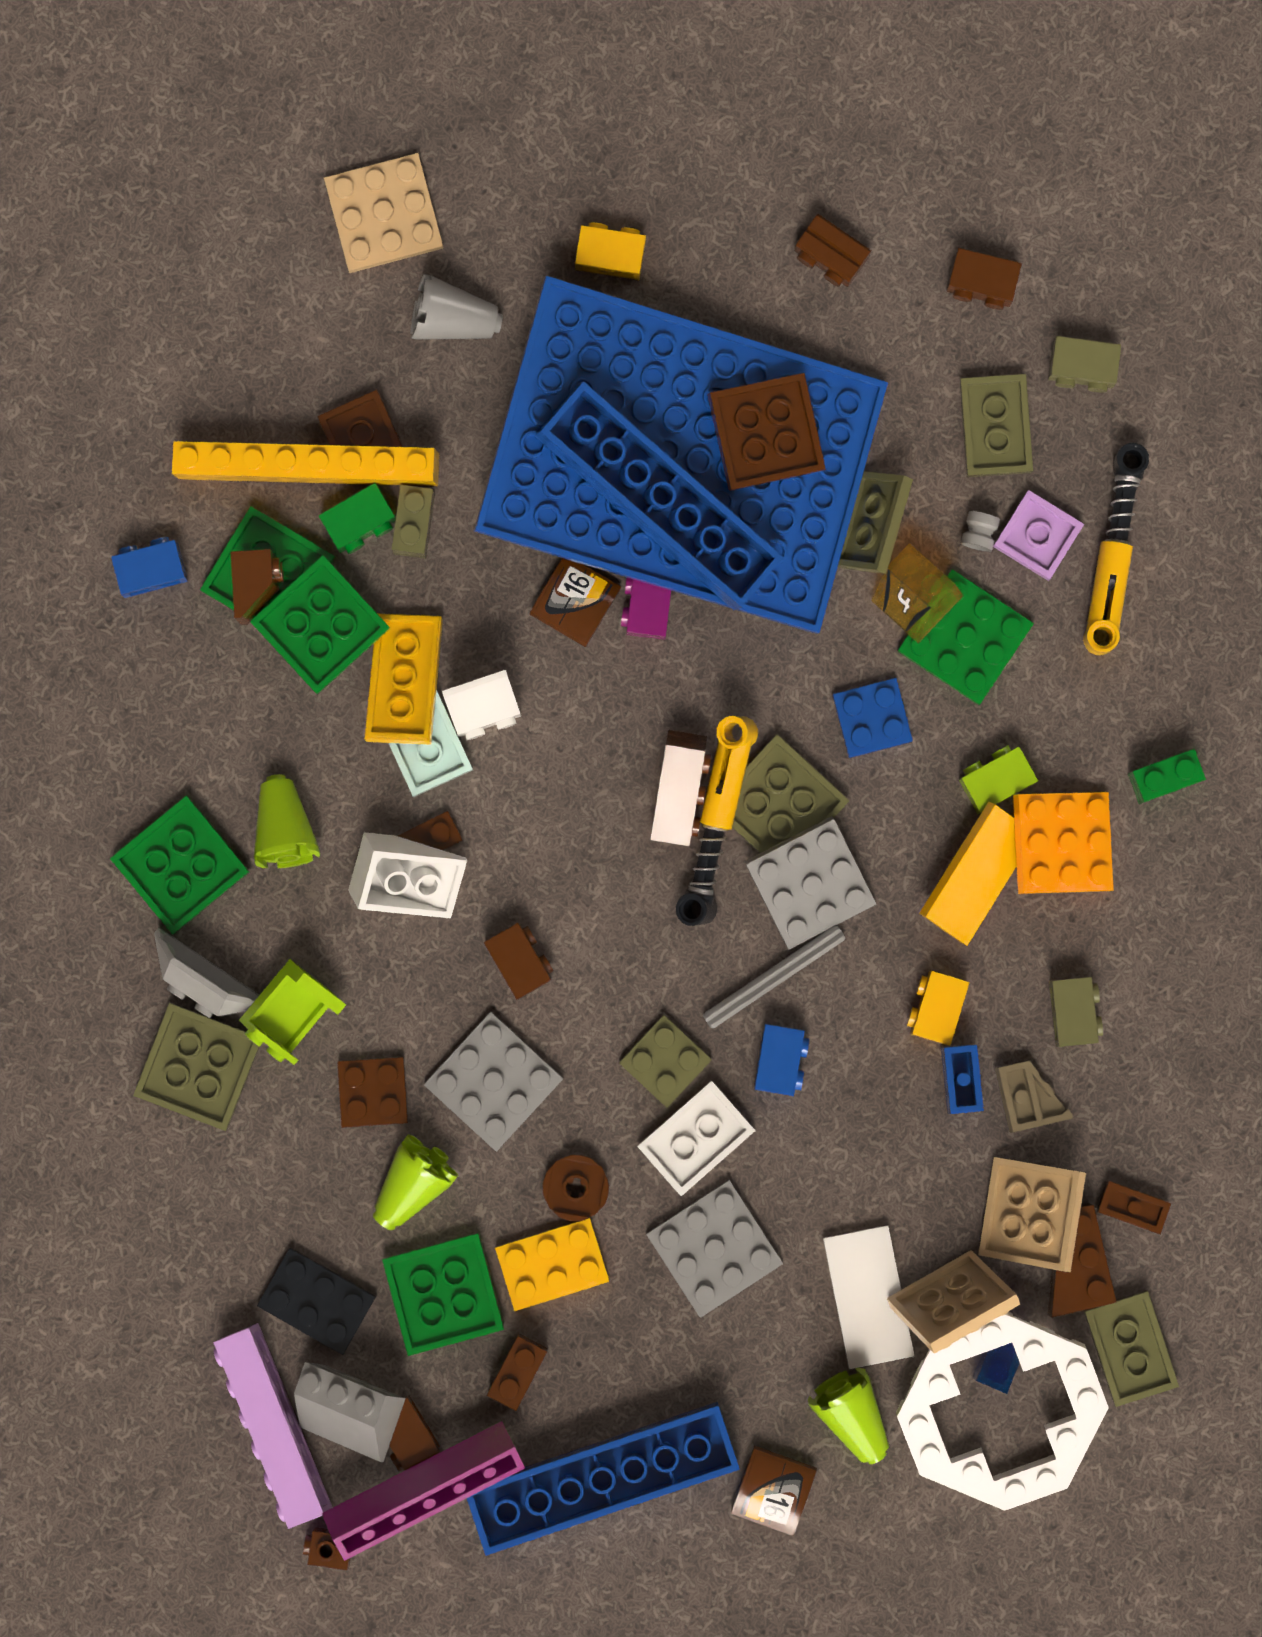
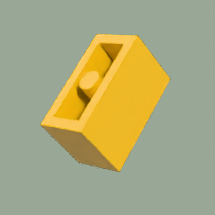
(610, 251)
(938, 1007)

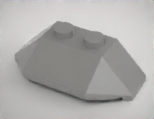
(200, 979)

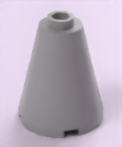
(452, 313)

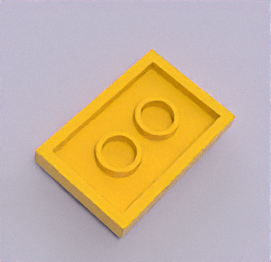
(552, 1264)

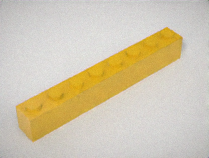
(305, 463)

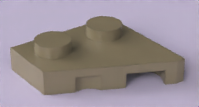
(1027, 1098)

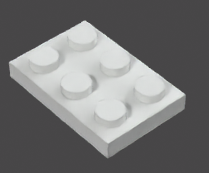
(696, 1138)

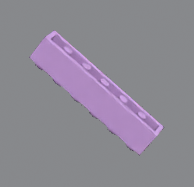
(272, 1425)

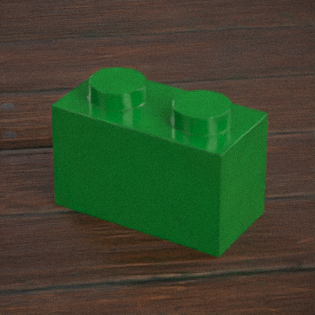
(358, 519)
(1166, 776)

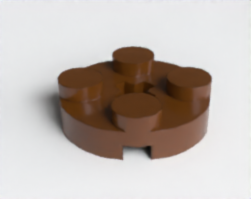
(587, 1202)

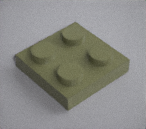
(665, 1061)

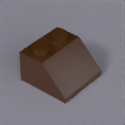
(254, 581)

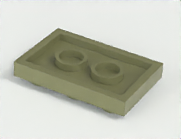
(996, 425)
(875, 522)
(1131, 1349)

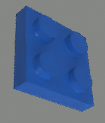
(872, 718)

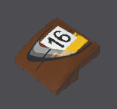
(575, 601)
(773, 1490)

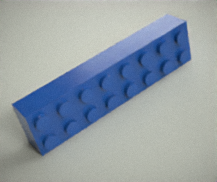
(659, 496)
(603, 1478)

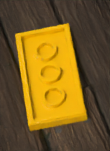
(404, 680)
(974, 876)

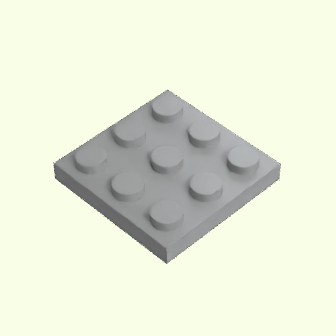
(810, 882)
(493, 1081)
(714, 1248)

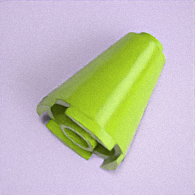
(282, 826)
(852, 1414)

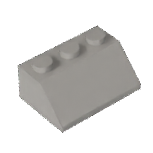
(347, 1410)

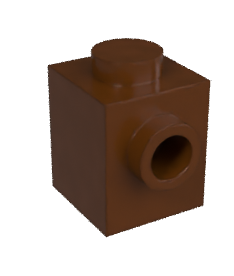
(323, 1550)

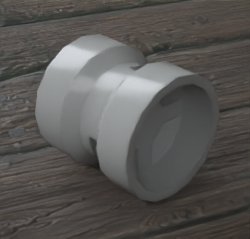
(980, 530)

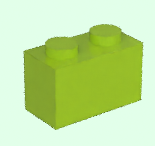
(998, 779)

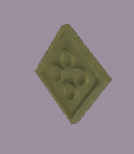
(782, 797)
(197, 1067)

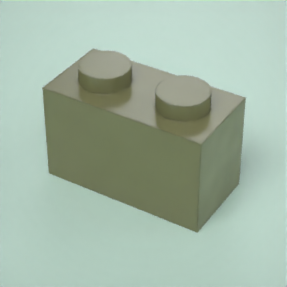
(1084, 363)
(413, 521)
(1075, 1012)

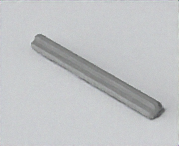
(774, 976)

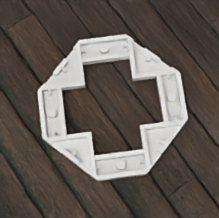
(970, 1471)

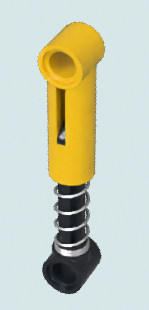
(1115, 553)
(718, 815)

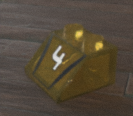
(915, 593)

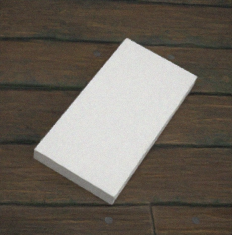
(862, 1280)

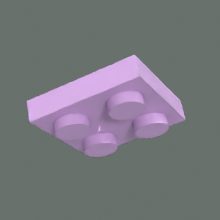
(1038, 535)

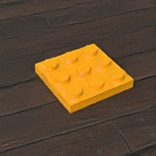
(1063, 842)

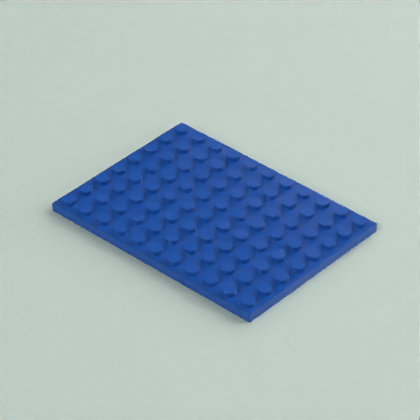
(659, 379)

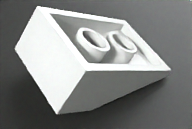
(482, 705)
(405, 877)

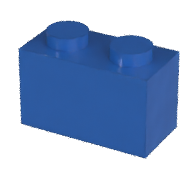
(149, 567)
(780, 1060)
(962, 1079)

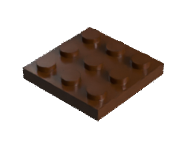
(766, 431)

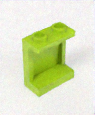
(288, 1011)

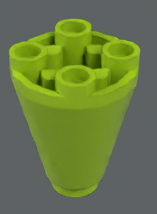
(412, 1182)

